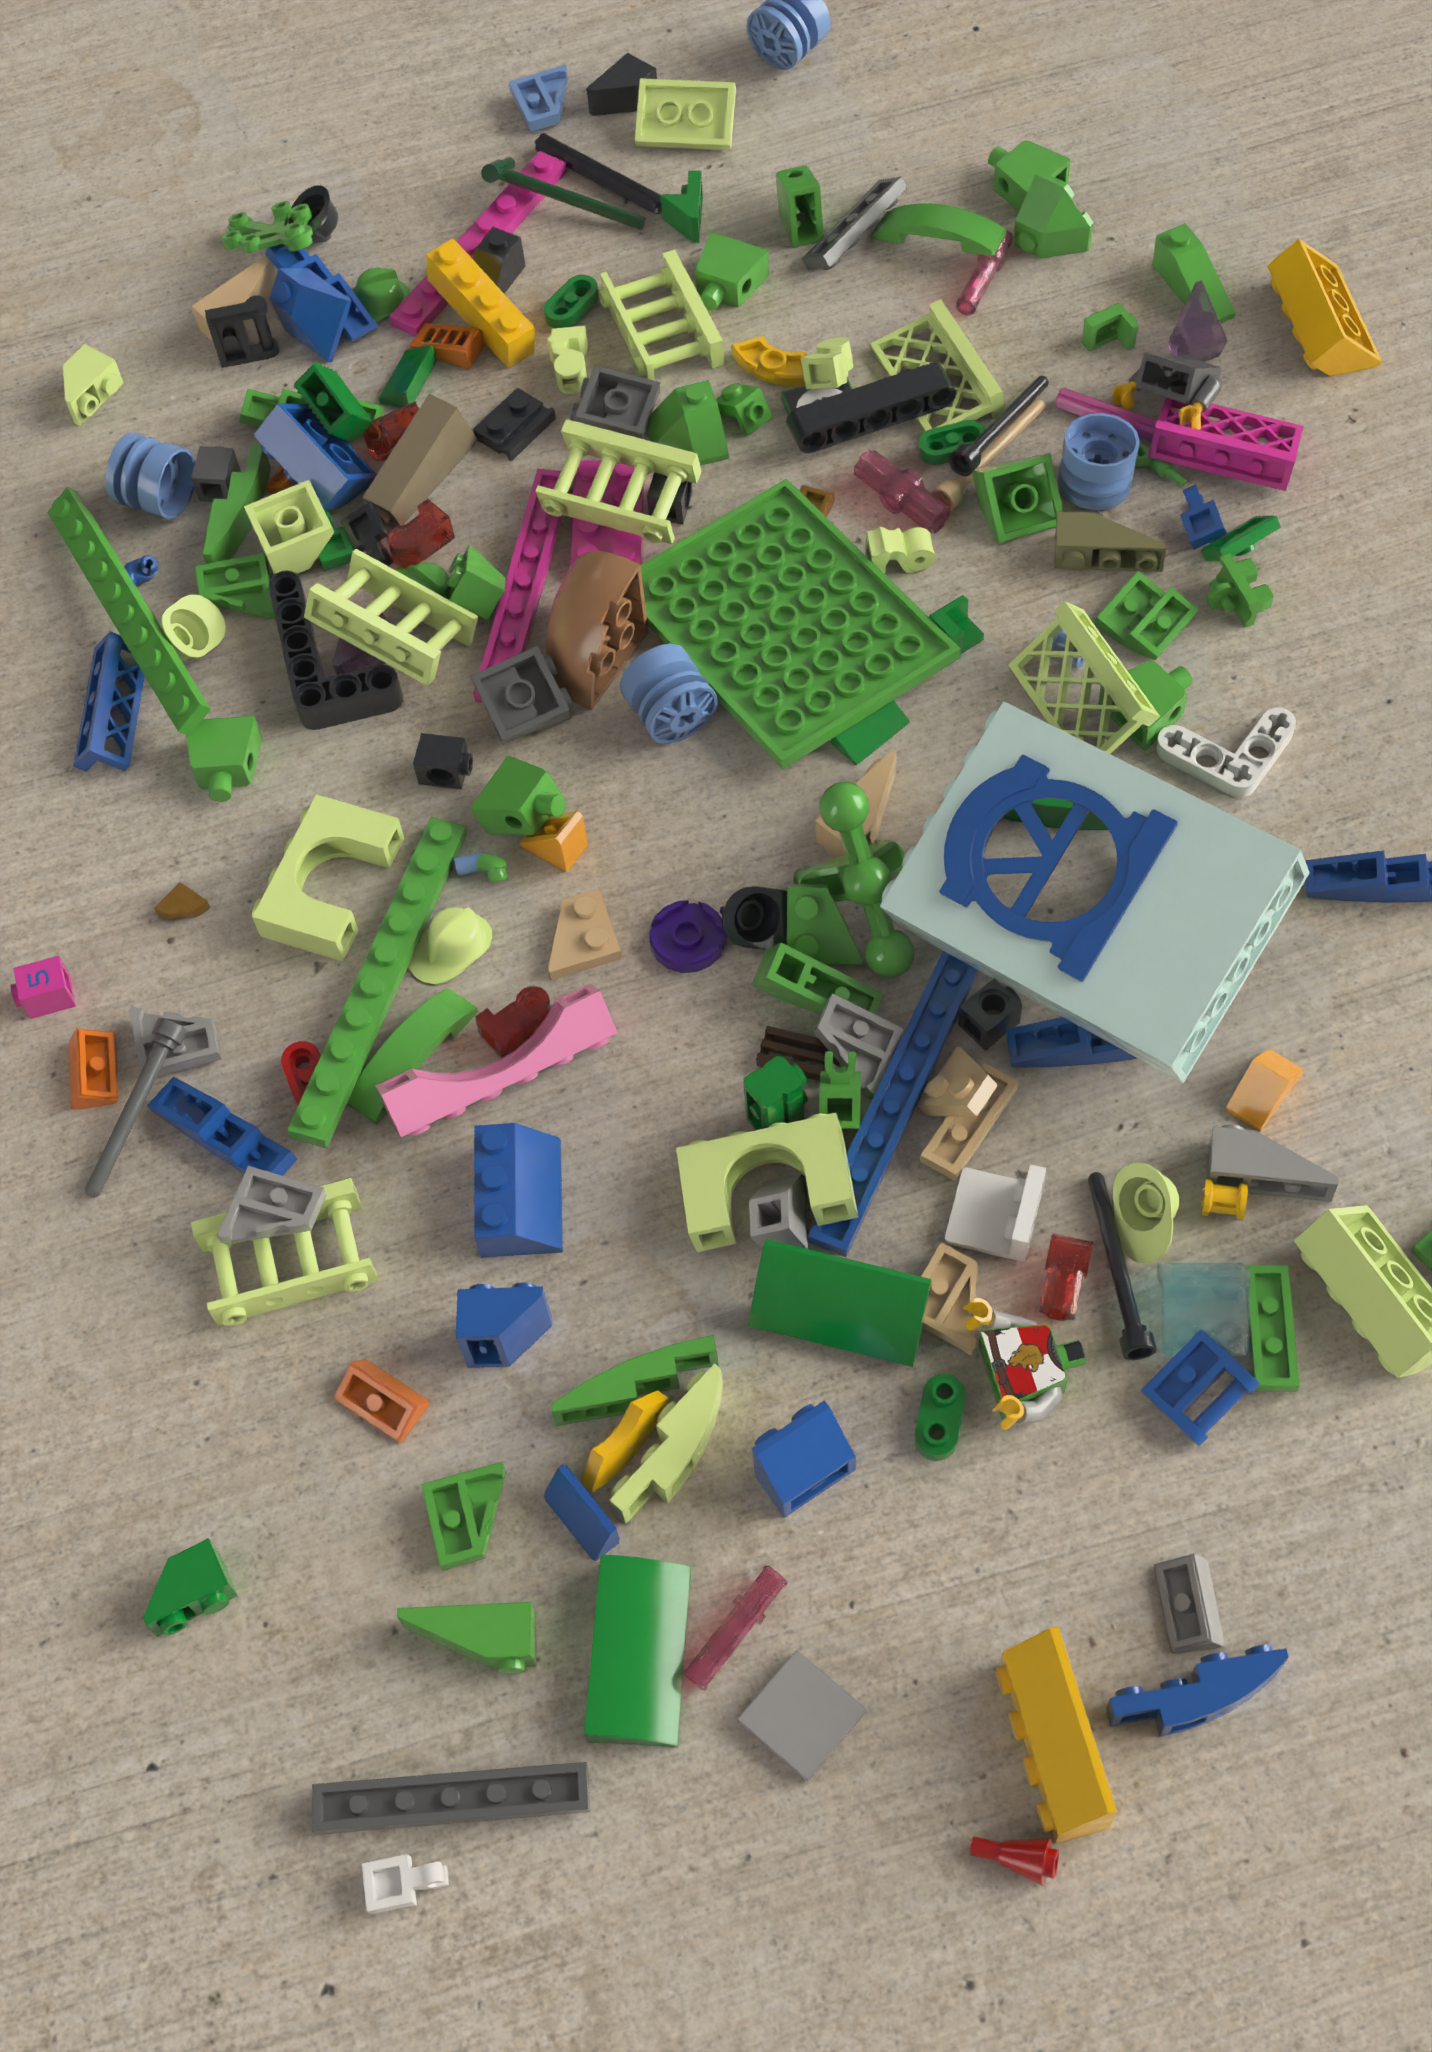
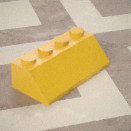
(1322, 311)
(1057, 1737)

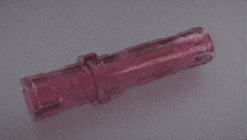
(982, 276)
(735, 1627)

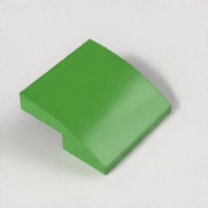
(1145, 616)

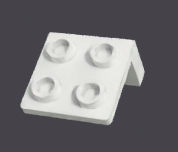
(995, 1212)

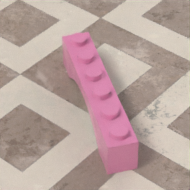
(572, 1025)

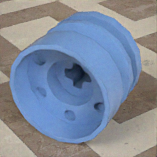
(787, 30)
(1098, 461)
(150, 475)
(668, 693)

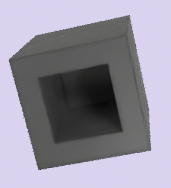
(213, 472)

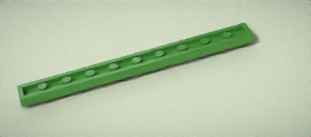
(129, 612)
(377, 984)

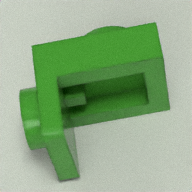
(1108, 326)
(746, 405)

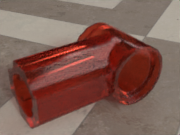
(1066, 1267)

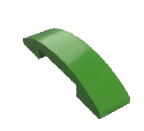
(941, 221)
(410, 1047)

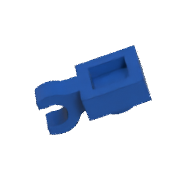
(1203, 519)

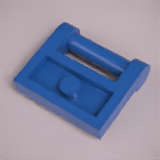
(1189, 1377)

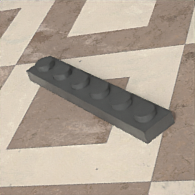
(450, 1798)

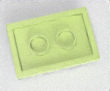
(685, 114)

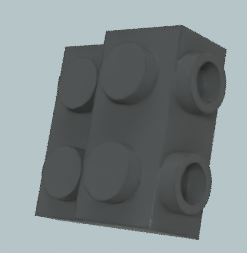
(616, 401)
(522, 695)

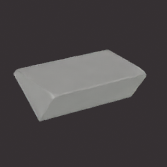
(1189, 1604)

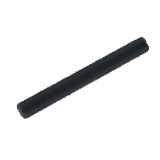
(600, 173)

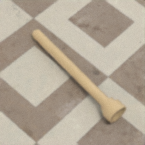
(952, 490)

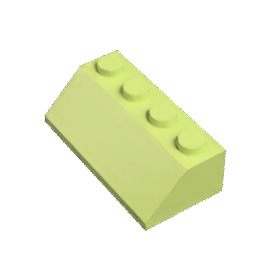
(1374, 1285)

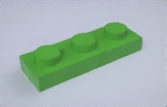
(1272, 1329)

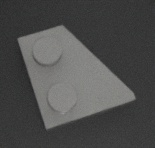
(850, 1028)
(197, 1048)

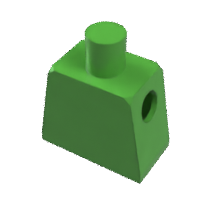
(1018, 167)
(800, 193)
(729, 271)
(1165, 694)
(224, 754)
(518, 799)

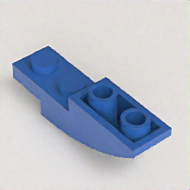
(1217, 1689)

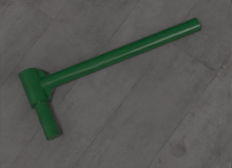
(503, 171)

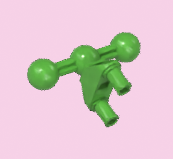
(862, 876)

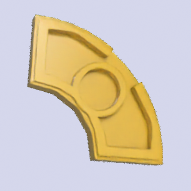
(769, 363)
(624, 1441)

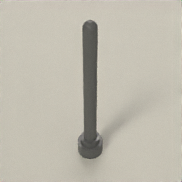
(166, 1037)

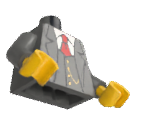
(1177, 379)

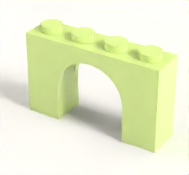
(325, 832)
(715, 1166)

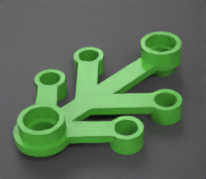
(257, 235)

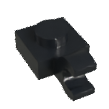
(366, 532)

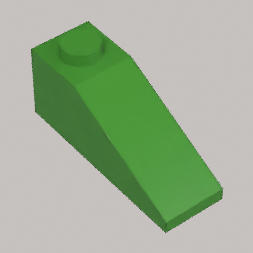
(1183, 261)
(808, 982)
(487, 1633)

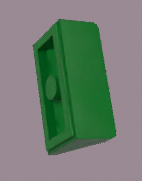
(409, 376)
(870, 733)

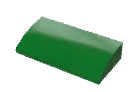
(839, 1302)
(637, 1652)

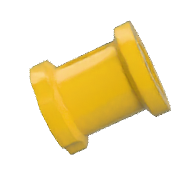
(1224, 1199)

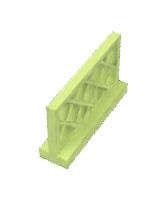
(959, 352)
(1100, 661)

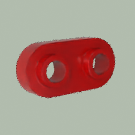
(291, 1058)

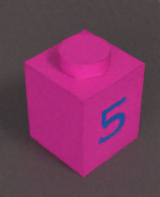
(43, 987)

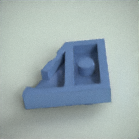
(541, 97)

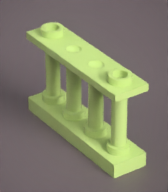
(683, 297)
(615, 450)
(379, 637)
(351, 1276)

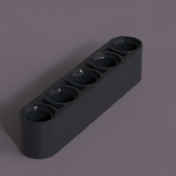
(871, 407)

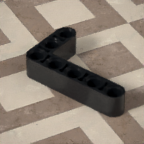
(318, 699)

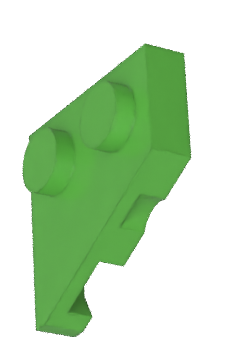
(238, 585)
(818, 926)
(463, 1513)

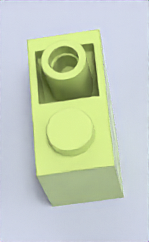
(89, 382)

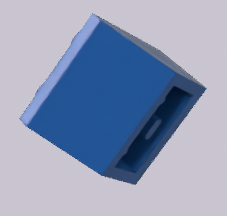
(500, 1323)
(802, 1458)

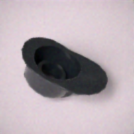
(323, 212)
(756, 917)

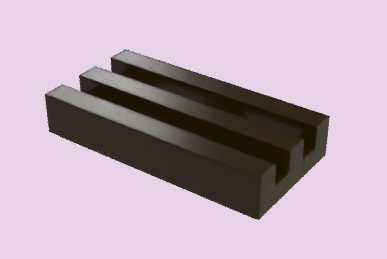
(794, 1045)

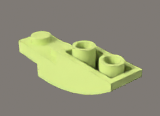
(685, 1435)

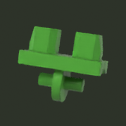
(1233, 591)

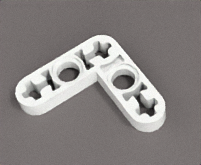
(1239, 763)

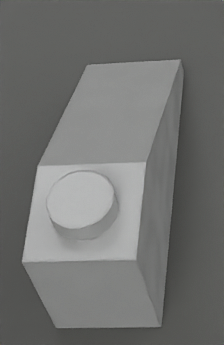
(1265, 1165)

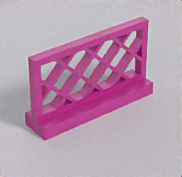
(1231, 456)

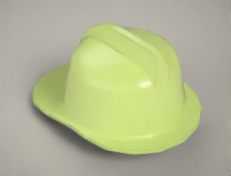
(193, 626)
(450, 945)
(1144, 1211)

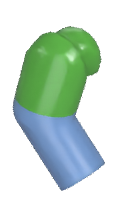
(481, 862)

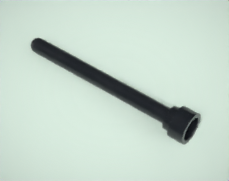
(967, 457)
(1136, 1339)

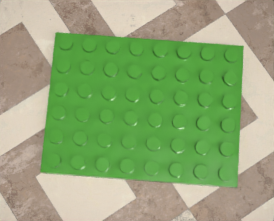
(790, 622)

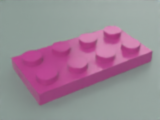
(595, 537)

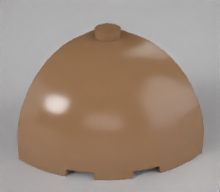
(595, 624)

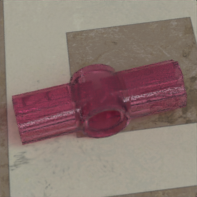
(901, 491)

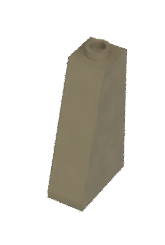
(420, 460)

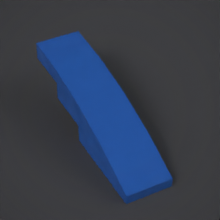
(358, 320)
(1370, 878)
(1059, 1044)
(218, 1129)

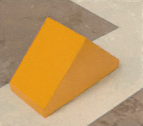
(558, 840)
(1263, 1088)

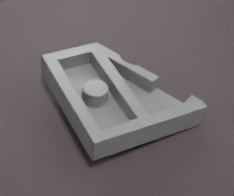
(270, 1207)

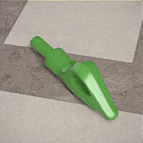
(1161, 467)

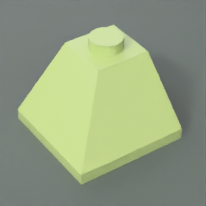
(291, 527)

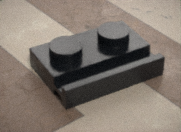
(514, 424)

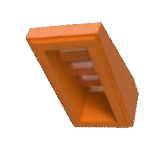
(464, 346)

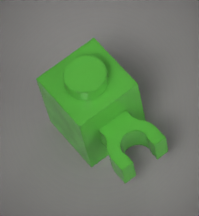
(841, 1091)

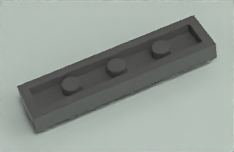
(854, 223)

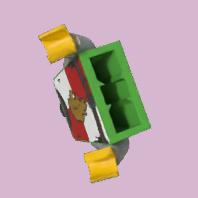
(1022, 1363)

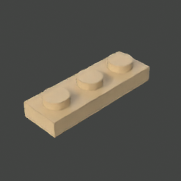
(961, 1136)

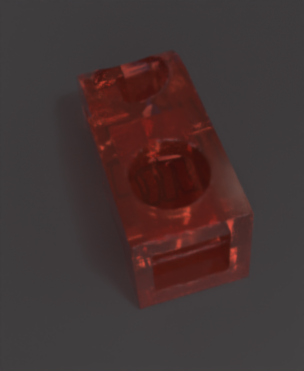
(387, 430)
(420, 536)
(515, 1022)

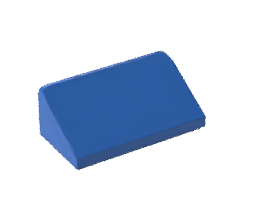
(581, 1513)

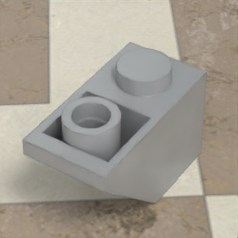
(779, 1212)

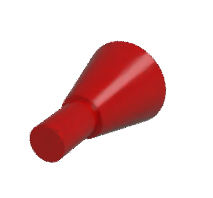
(1027, 1857)

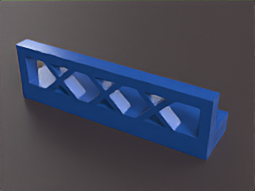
(98, 703)

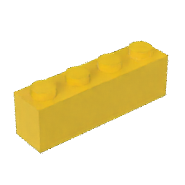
(480, 303)

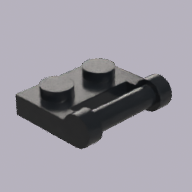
(231, 337)

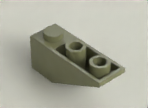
(1098, 543)

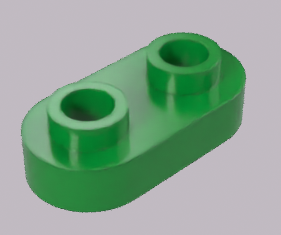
(571, 301)
(940, 442)
(941, 1415)

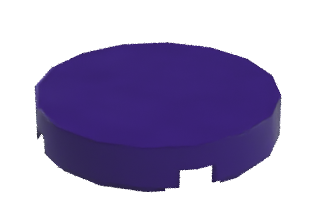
(687, 936)

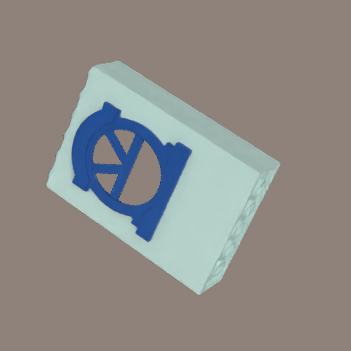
(1165, 942)

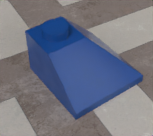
(310, 309)

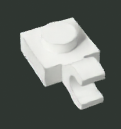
(393, 1882)

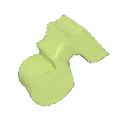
(567, 353)
(830, 364)
(911, 548)

